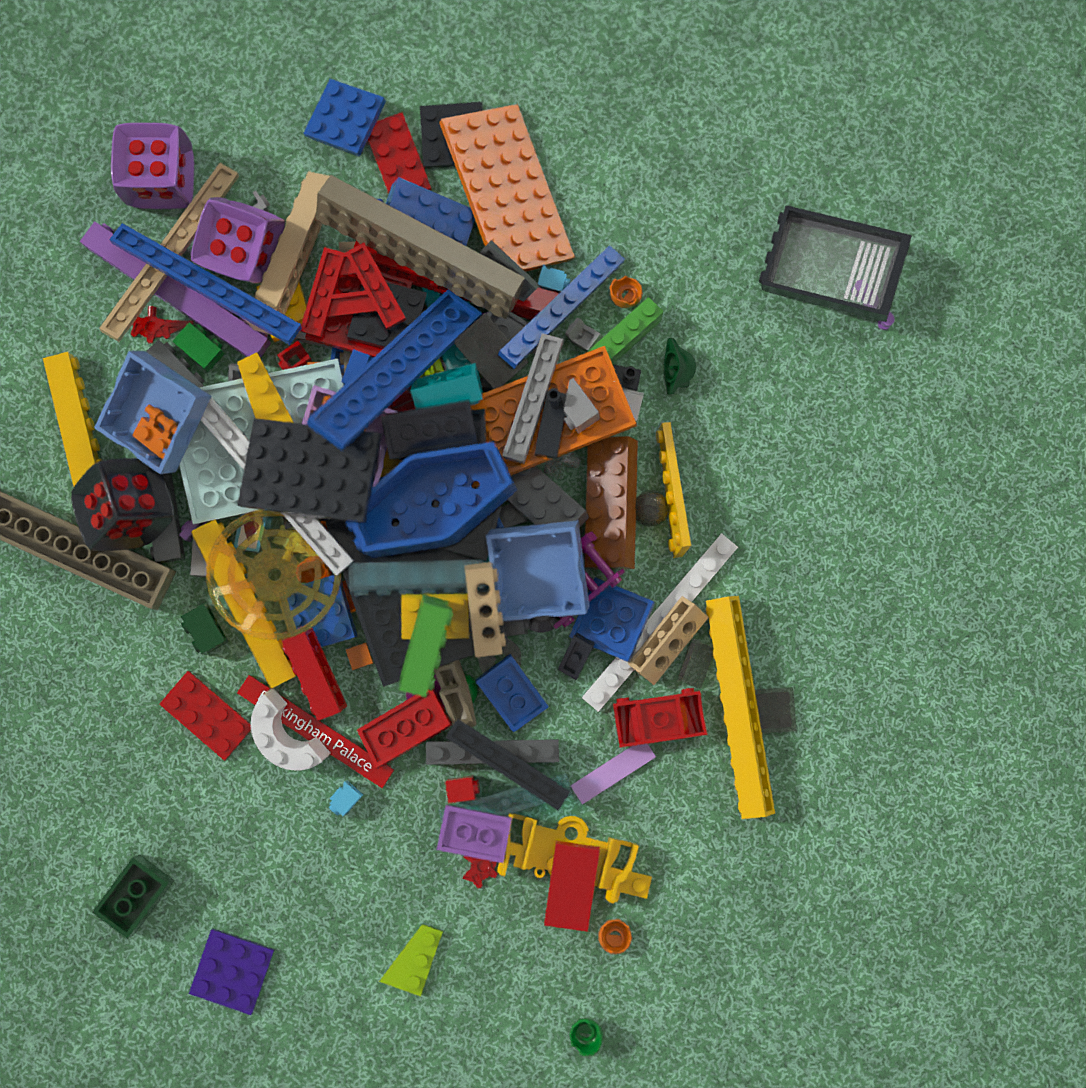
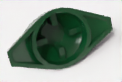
(678, 367)

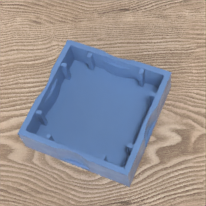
(145, 382)
(539, 570)

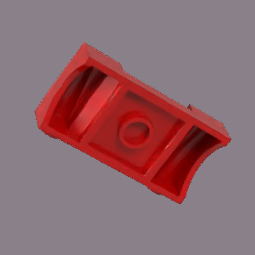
(659, 718)

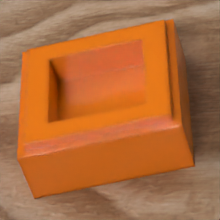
(359, 656)

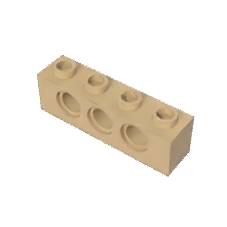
(668, 640)
(484, 644)

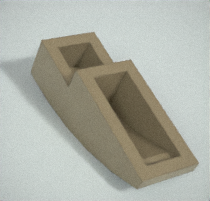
(455, 693)

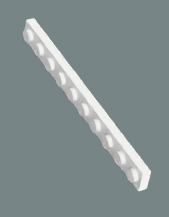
(309, 527)
(689, 588)

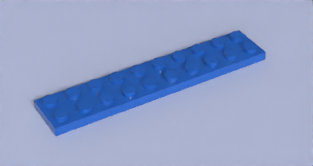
(393, 370)

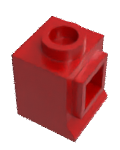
(291, 351)

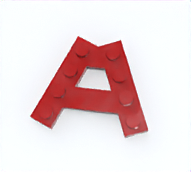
(325, 303)

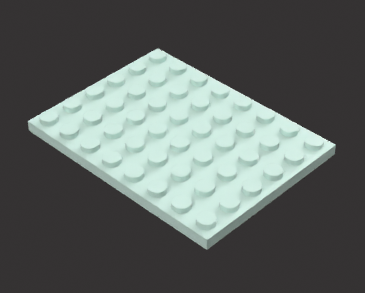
(209, 470)

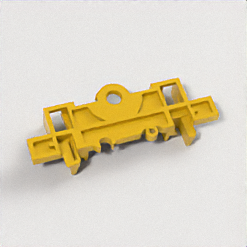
(539, 852)

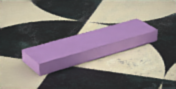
(612, 772)

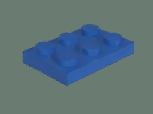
(511, 693)

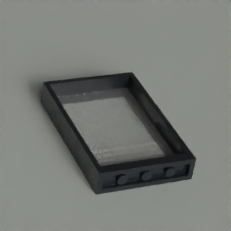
(835, 263)

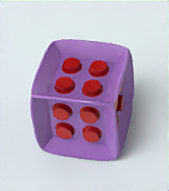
(152, 165)
(236, 239)

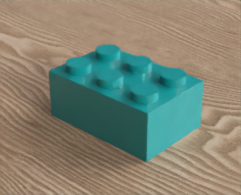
(448, 387)

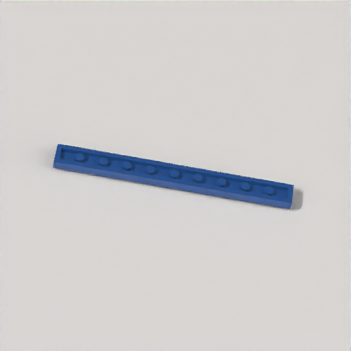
(206, 284)

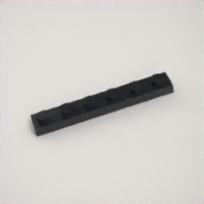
(508, 764)

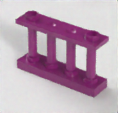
(613, 579)

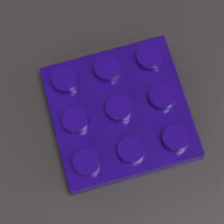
(231, 971)

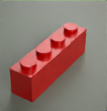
(314, 674)

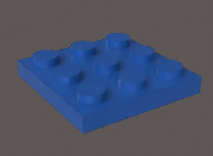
(344, 117)
(614, 621)
(338, 622)

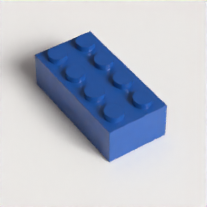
(432, 209)

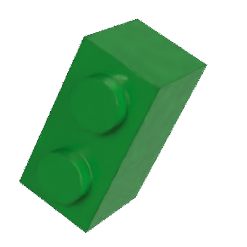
(199, 347)

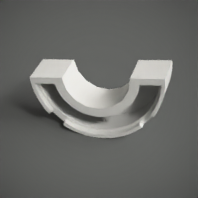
(276, 743)

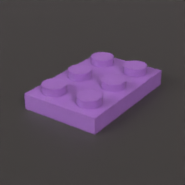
(474, 833)

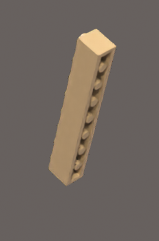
(292, 248)

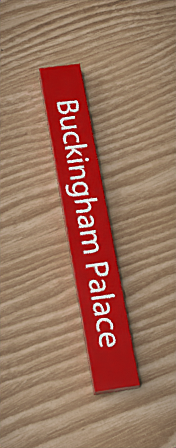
(309, 728)

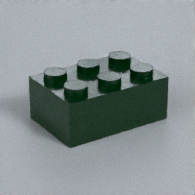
(133, 896)

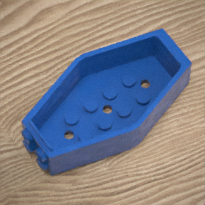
(428, 477)

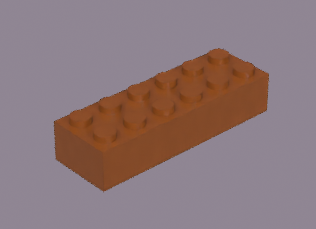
(612, 501)

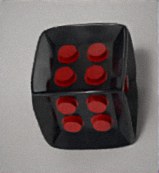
(121, 505)

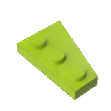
(414, 962)

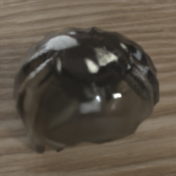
(651, 508)

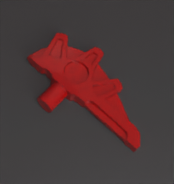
(153, 327)
(479, 870)

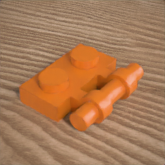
(151, 434)

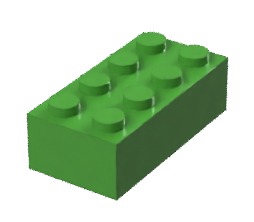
(424, 646)

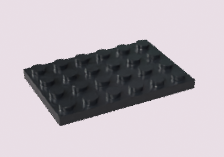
(307, 475)

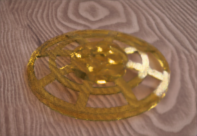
(259, 581)

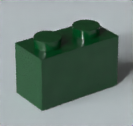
(203, 629)

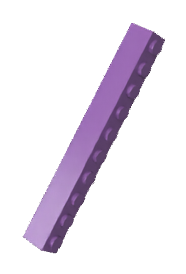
(192, 304)

